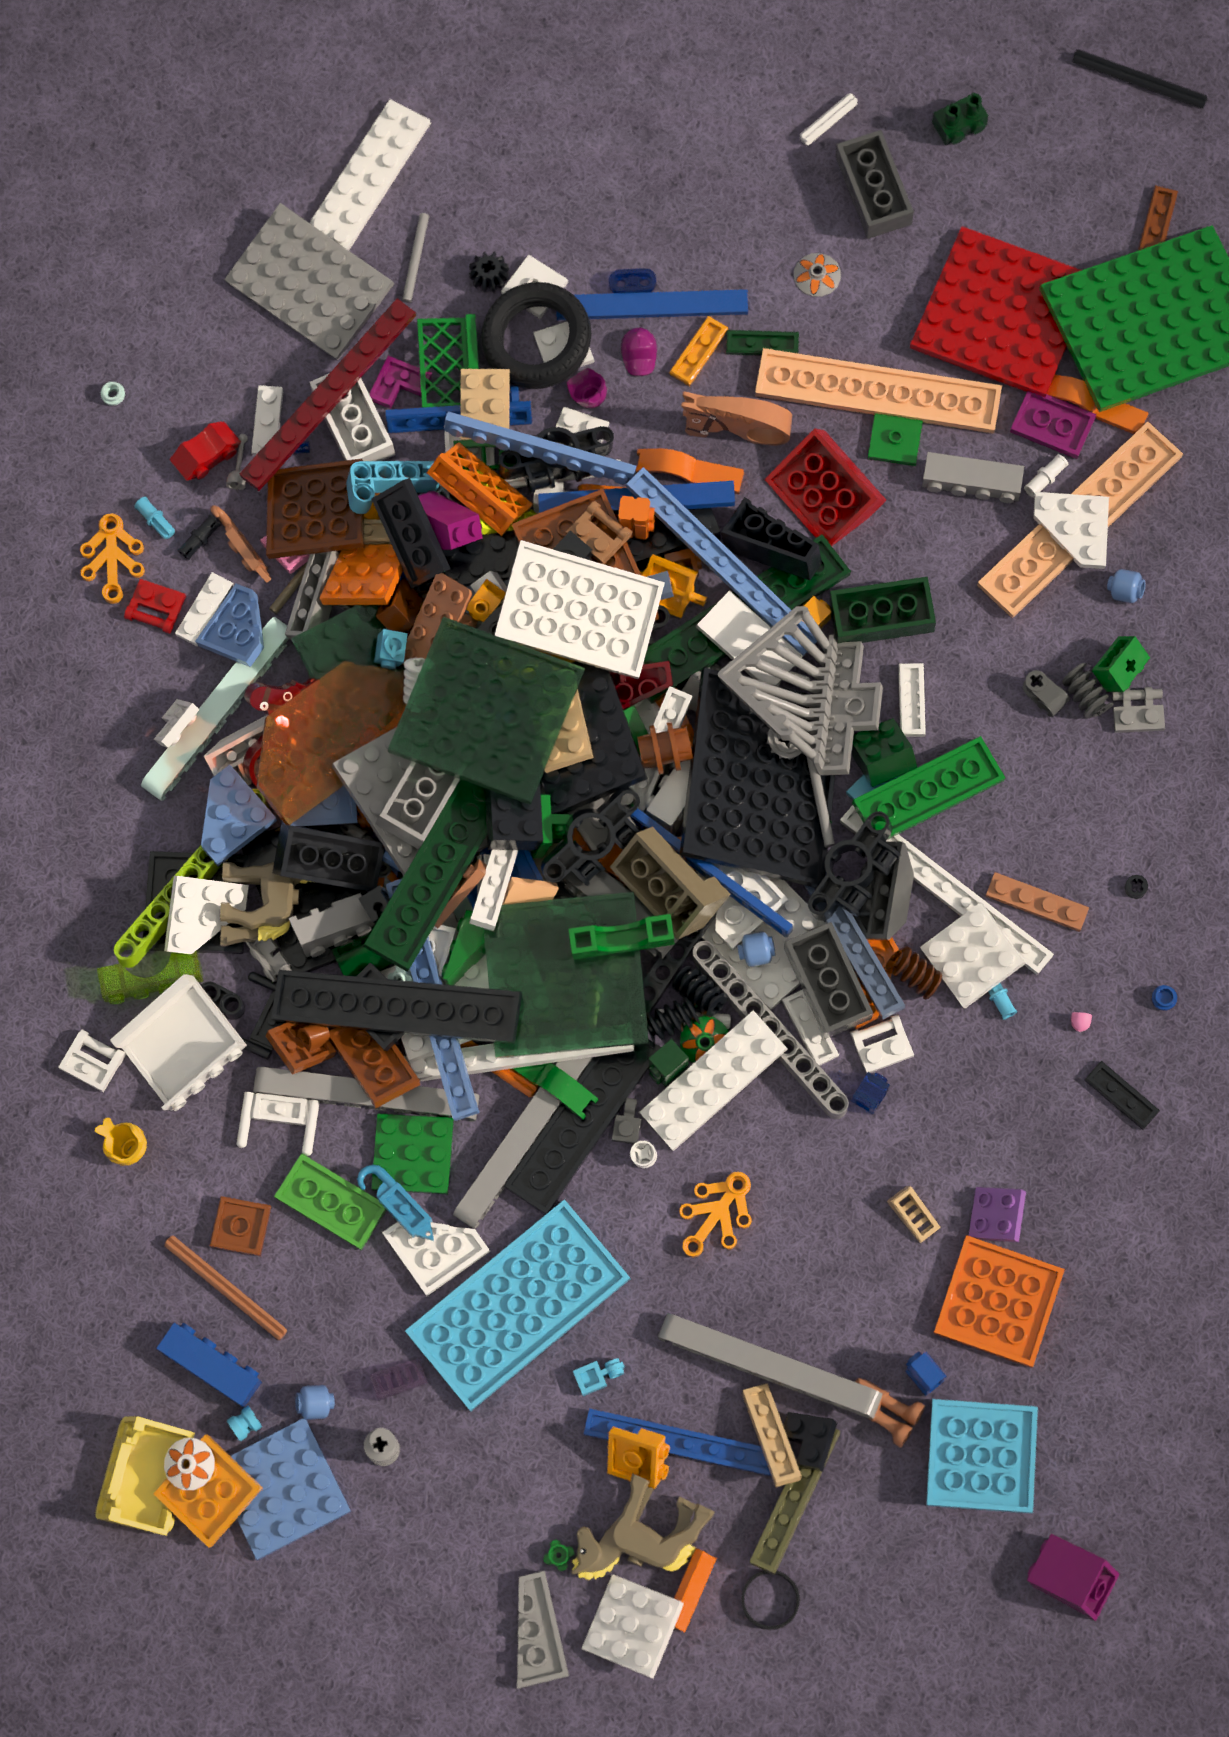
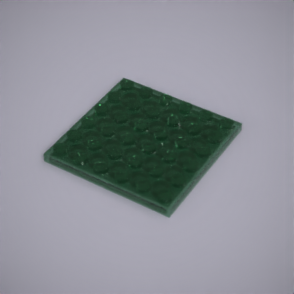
(486, 710)
(563, 999)

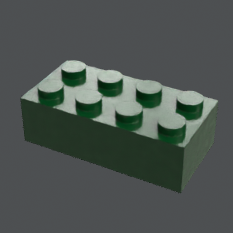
(882, 611)

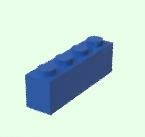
(210, 1365)

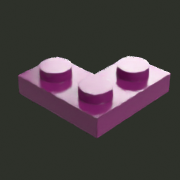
(393, 377)

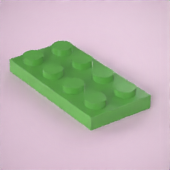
(331, 1201)

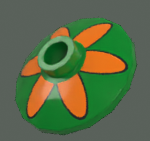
(690, 1037)

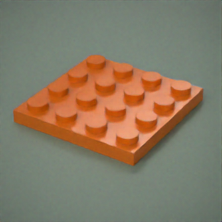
(999, 1301)

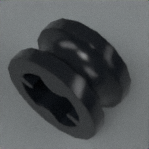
(1135, 895)

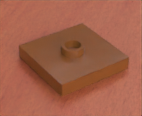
(240, 1226)

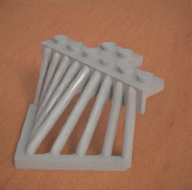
(838, 698)

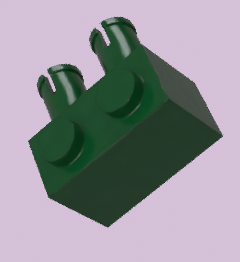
(960, 119)

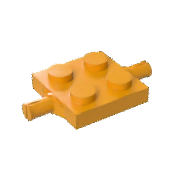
(682, 584)

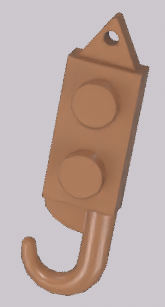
(240, 544)

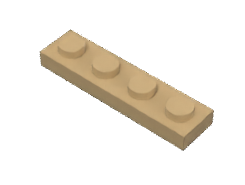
(771, 1435)

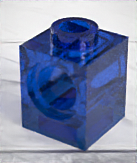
(871, 1092)

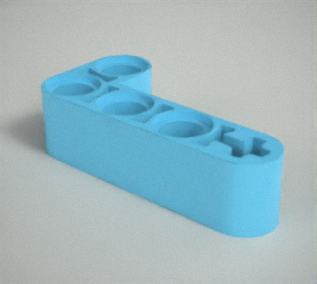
(393, 471)

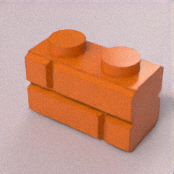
(637, 516)

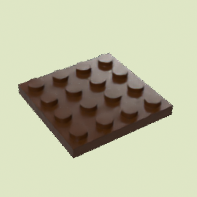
(311, 511)

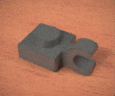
(627, 1127)

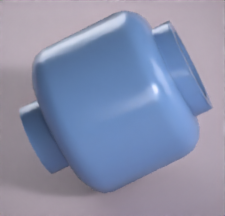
(1126, 586)
(757, 949)
(314, 1402)

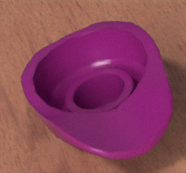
(639, 351)
(587, 388)

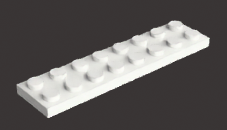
(370, 173)

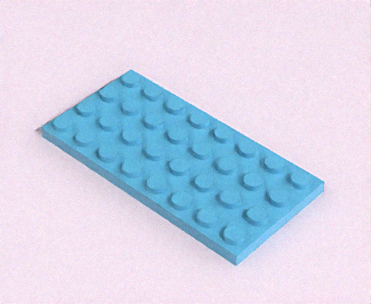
(517, 1305)

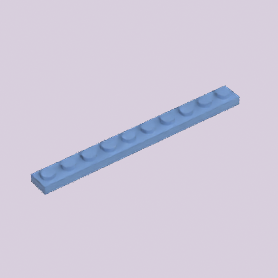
(714, 554)
(446, 1050)

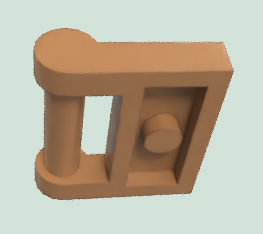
(595, 538)

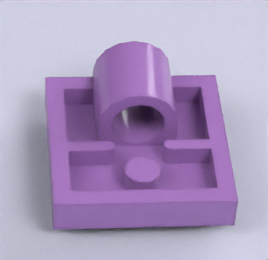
(997, 1214)

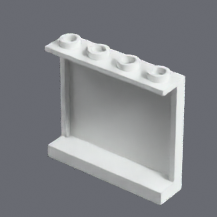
(180, 1042)

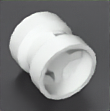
(640, 1151)

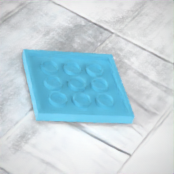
(982, 1456)

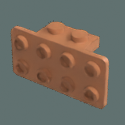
(444, 599)

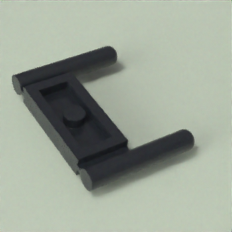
(258, 1042)

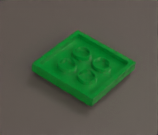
(414, 1152)

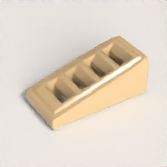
(906, 1219)

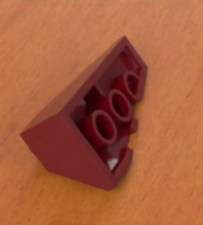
(652, 680)

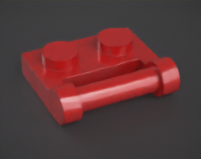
(158, 599)

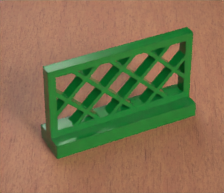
(469, 355)

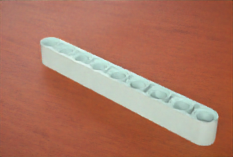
(212, 714)

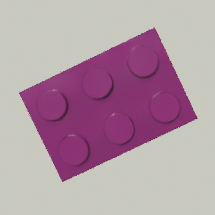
(1053, 423)

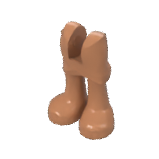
(908, 1413)

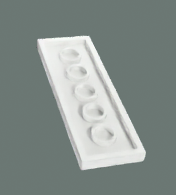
(713, 1080)

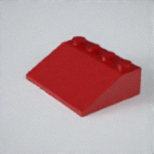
(824, 487)

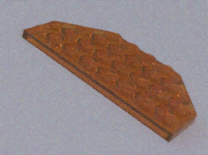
(320, 727)

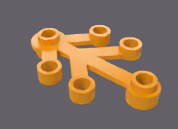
(111, 554)
(718, 1211)

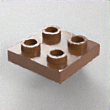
(301, 1045)

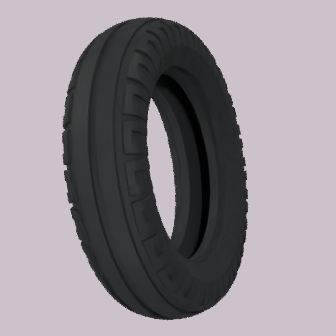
(537, 295)

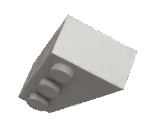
(331, 925)

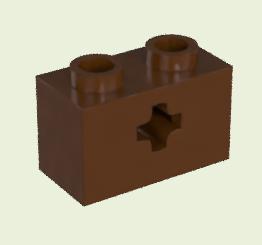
(402, 608)

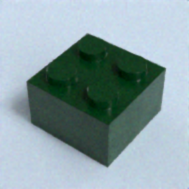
(883, 753)

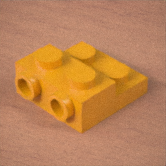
(637, 1454)

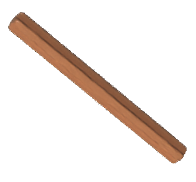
(225, 1287)

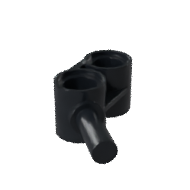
(223, 998)

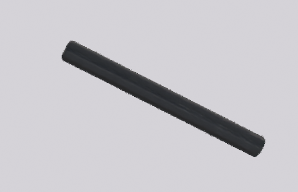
(1139, 78)

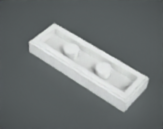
(803, 1019)

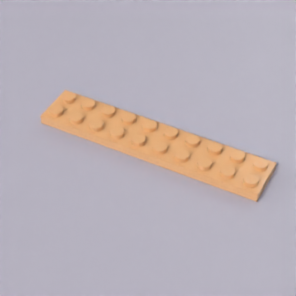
(878, 390)
(1038, 556)

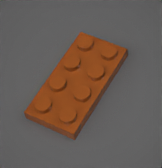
(379, 1072)

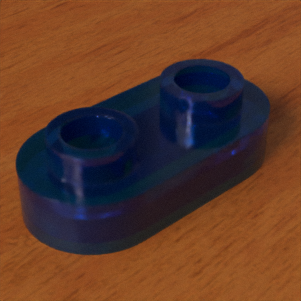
(632, 280)

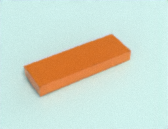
(693, 1585)

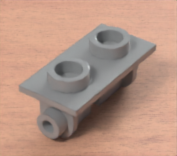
(272, 964)

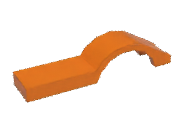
(1075, 391)
(687, 467)

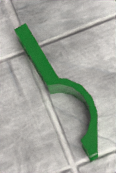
(560, 1085)

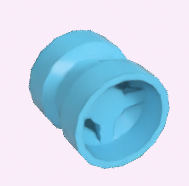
(244, 1423)

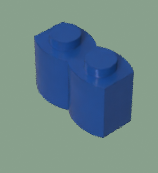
(924, 1372)

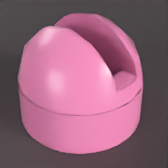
(1080, 1021)

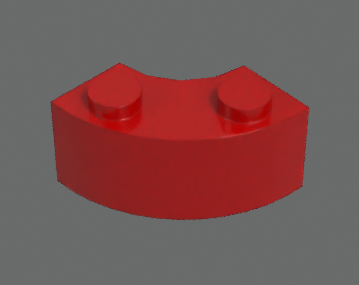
(205, 451)

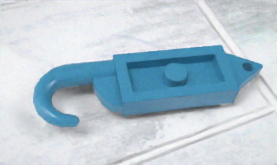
(399, 1203)

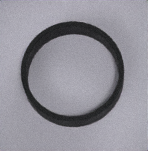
(764, 1626)

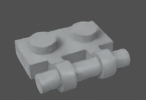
(1138, 718)

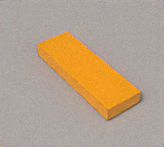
(698, 351)

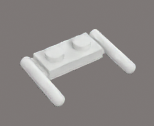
(279, 1110)

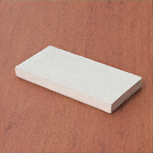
(735, 627)

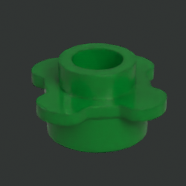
(551, 1558)

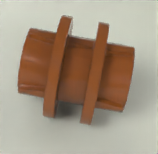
(665, 747)

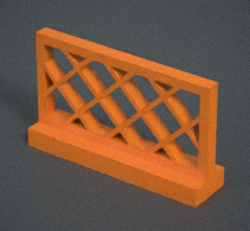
(479, 498)

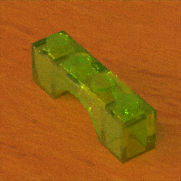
(118, 983)

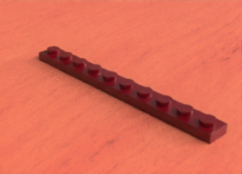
(327, 394)

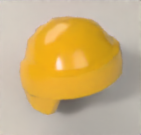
(122, 1134)

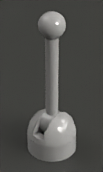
(234, 476)

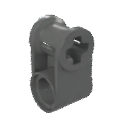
(1047, 694)

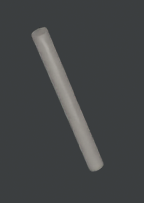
(415, 257)
(821, 804)

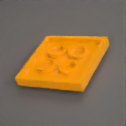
(216, 1504)

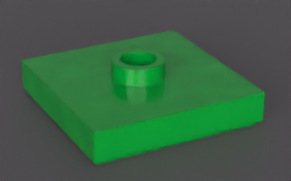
(895, 439)

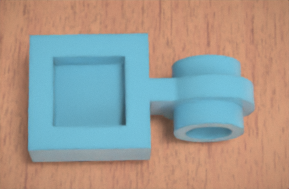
(591, 1377)

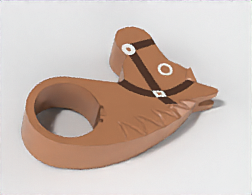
(746, 417)

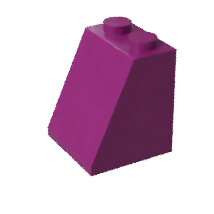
(450, 521)
(1073, 1576)

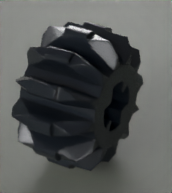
(496, 275)

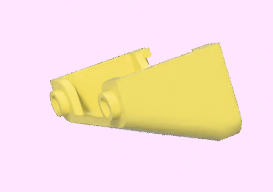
(136, 1473)

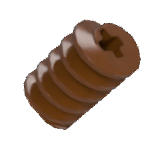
(916, 970)

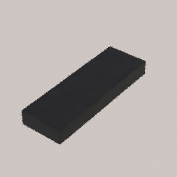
(1122, 1095)

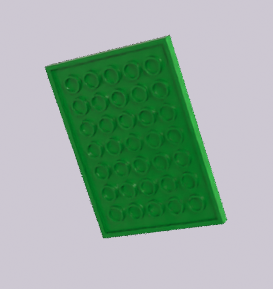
(1146, 317)

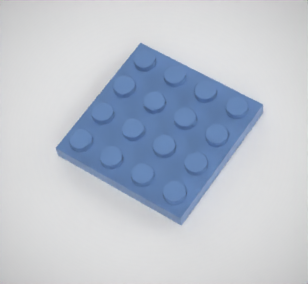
(296, 1490)

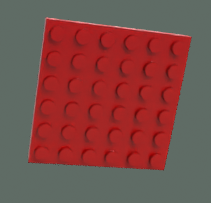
(993, 314)

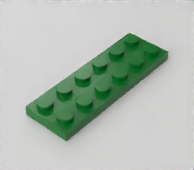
(932, 787)

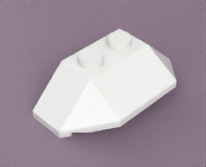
(233, 749)

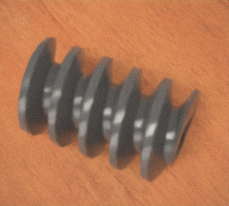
(1085, 692)

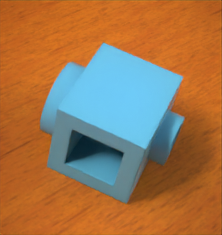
(390, 648)

